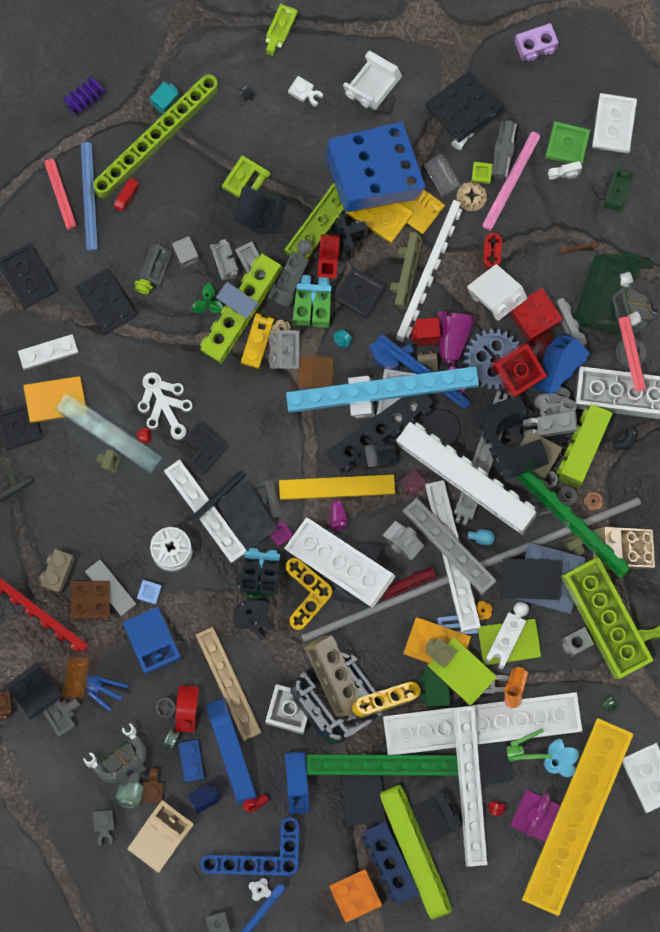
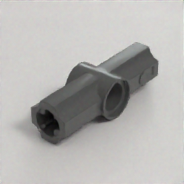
(504, 149)

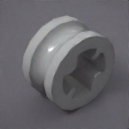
(553, 476)

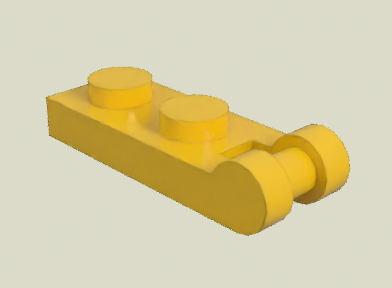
(257, 341)

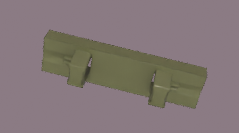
(404, 287)

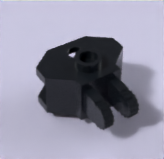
(253, 617)

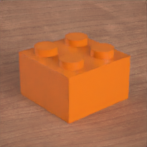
(355, 896)

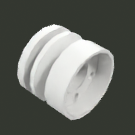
(177, 558)

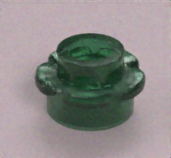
(610, 703)

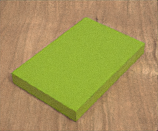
(525, 647)
(464, 673)

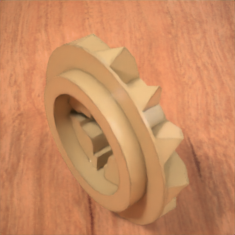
(478, 201)

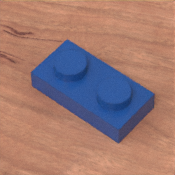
(191, 761)

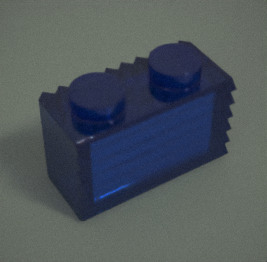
(203, 798)

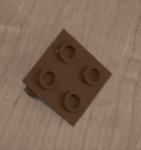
(90, 599)

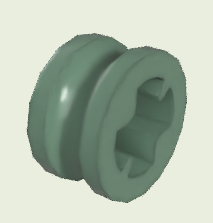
(171, 738)

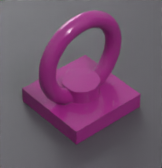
(535, 815)

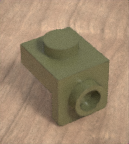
(439, 651)

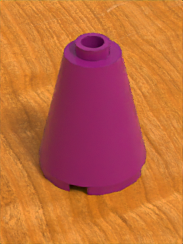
(453, 334)

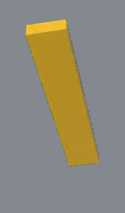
(337, 487)

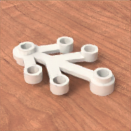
(163, 403)

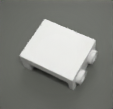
(373, 81)
(497, 291)

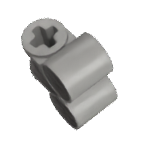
(555, 403)

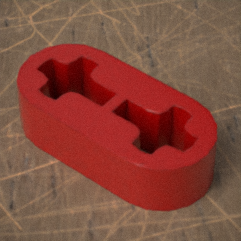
(126, 195)
(487, 250)

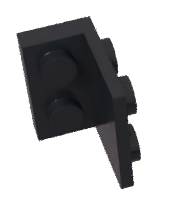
(33, 691)

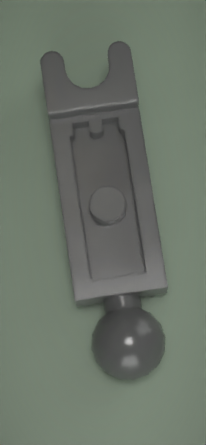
(291, 275)

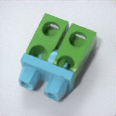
(312, 295)

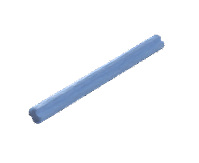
(88, 196)

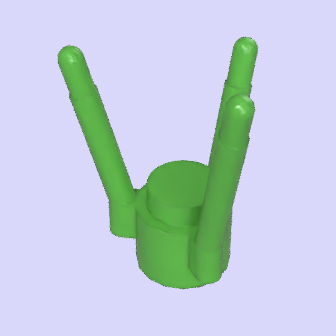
(516, 752)

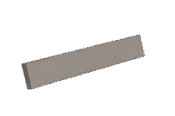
(449, 546)

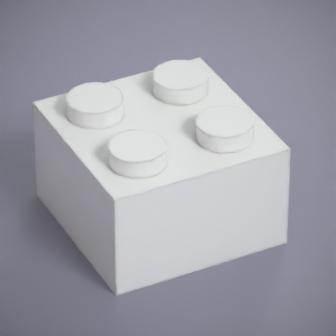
(285, 712)

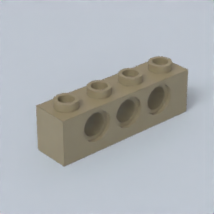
(327, 668)

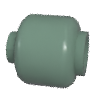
(130, 794)

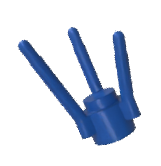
(94, 685)

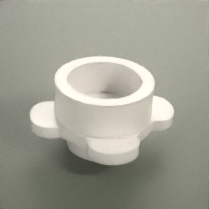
(260, 884)

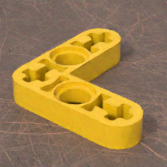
(314, 595)

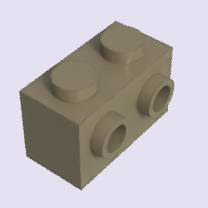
(57, 571)

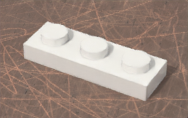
(48, 352)

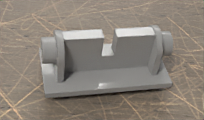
(226, 266)

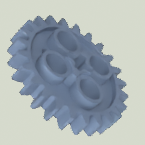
(477, 347)

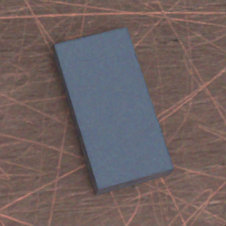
(237, 300)

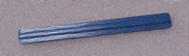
(418, 368)

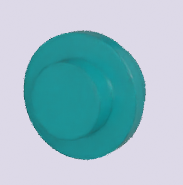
(342, 338)

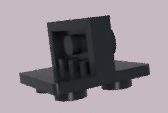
(353, 233)

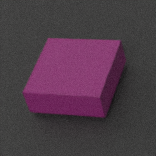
(282, 535)

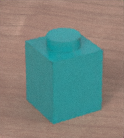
(164, 97)

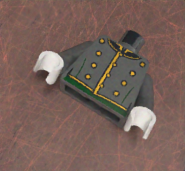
(633, 304)
(123, 763)

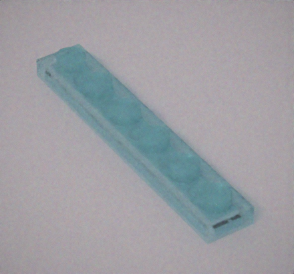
(108, 433)

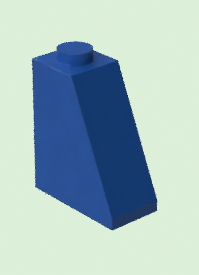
(297, 782)

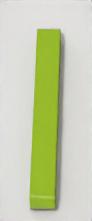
(154, 144)

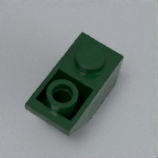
(435, 689)

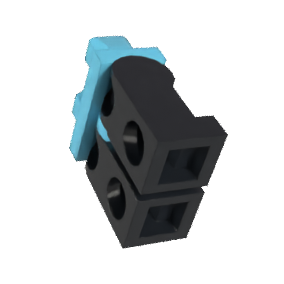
(263, 565)

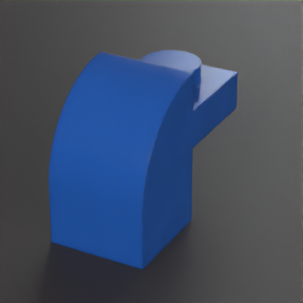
(386, 360)

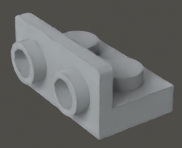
(284, 349)

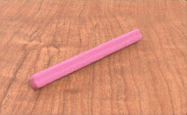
(511, 181)

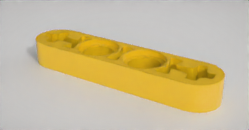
(385, 696)

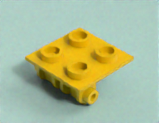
(424, 209)

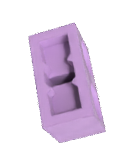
(534, 38)

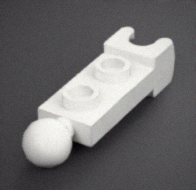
(508, 634)

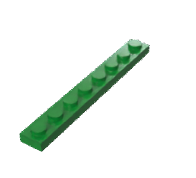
(576, 525)
(382, 765)

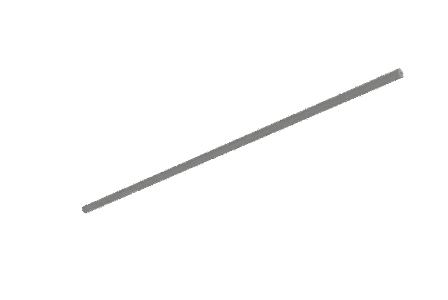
(444, 580)

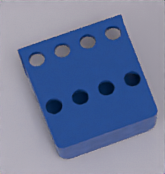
(369, 168)

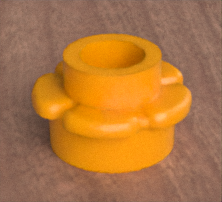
(483, 605)

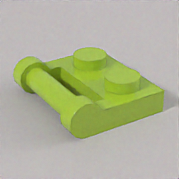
(242, 174)

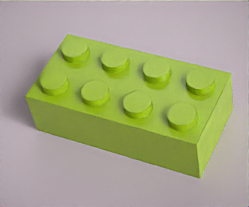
(586, 441)

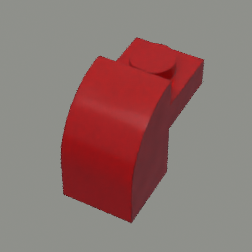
(328, 256)
(186, 708)

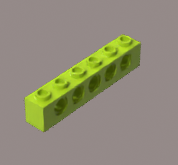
(220, 351)

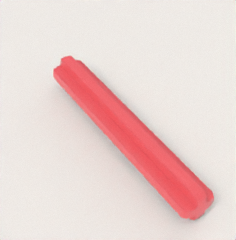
(60, 194)
(632, 354)

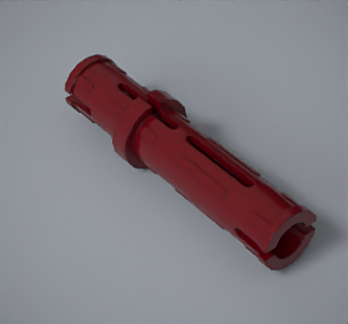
(412, 581)

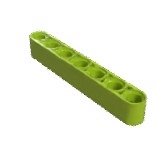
(416, 852)

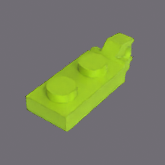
(280, 28)

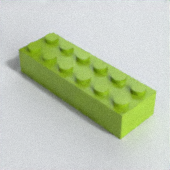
(606, 618)

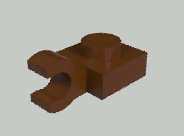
(152, 790)

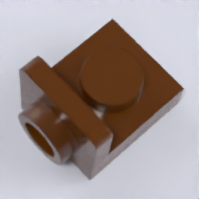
(5, 705)

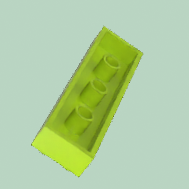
(318, 222)

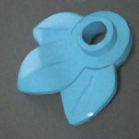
(564, 758)

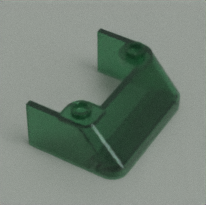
(602, 283)

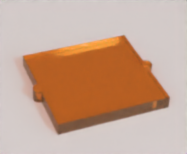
(315, 372)

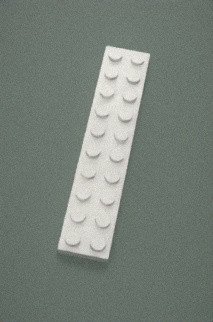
(493, 721)

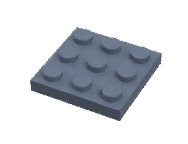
(568, 562)

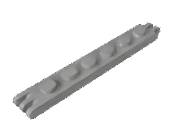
(466, 506)

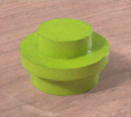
(143, 286)

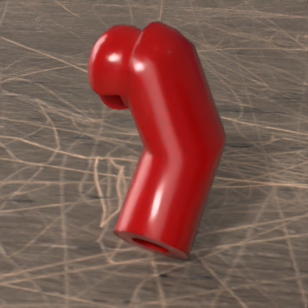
(252, 805)

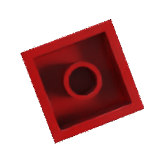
(536, 315)
(518, 369)

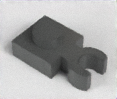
(103, 823)

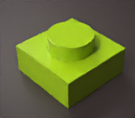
(481, 172)

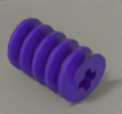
(83, 95)

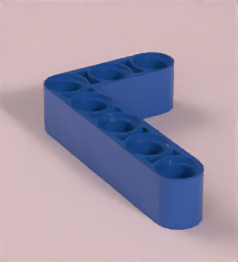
(230, 750)
(259, 861)

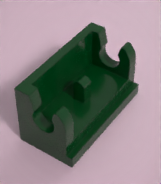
(618, 190)

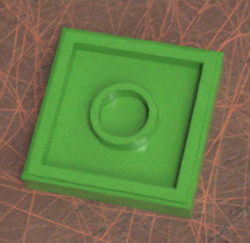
(567, 143)

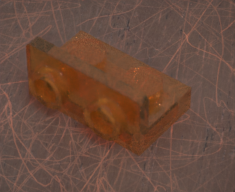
(76, 678)

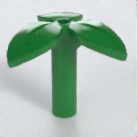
(208, 294)

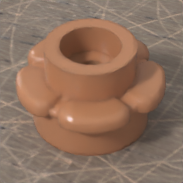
(593, 496)

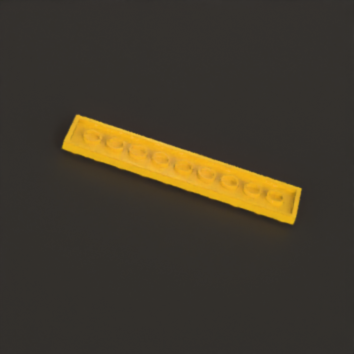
(577, 817)

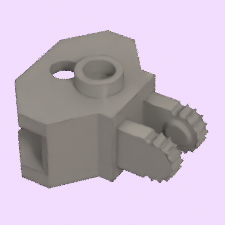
(403, 540)

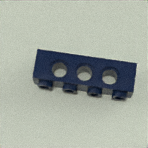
(382, 833)

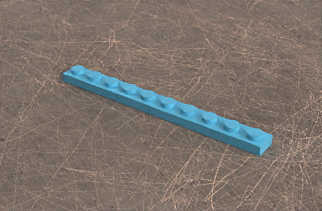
(382, 389)

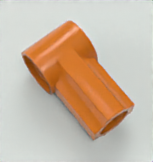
(515, 687)

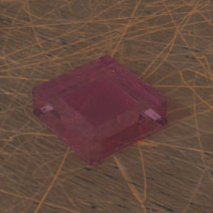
(413, 482)

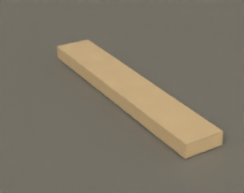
(228, 684)

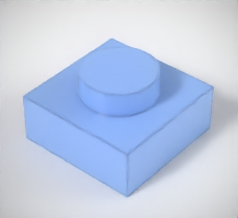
(149, 592)

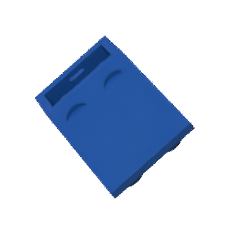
(560, 361)
(151, 641)

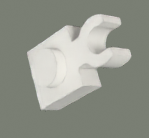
(303, 89)
(569, 170)

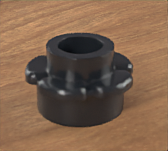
(246, 93)

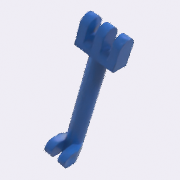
(264, 908)

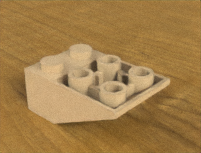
(629, 544)
(160, 836)

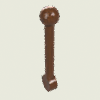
(563, 249)

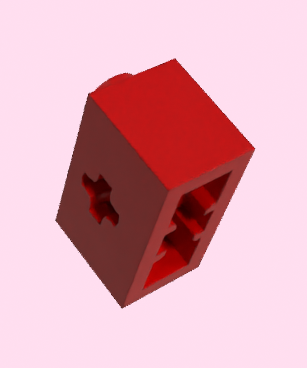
(426, 332)

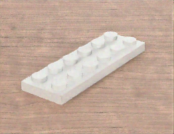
(339, 562)

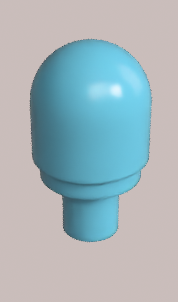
(482, 536)

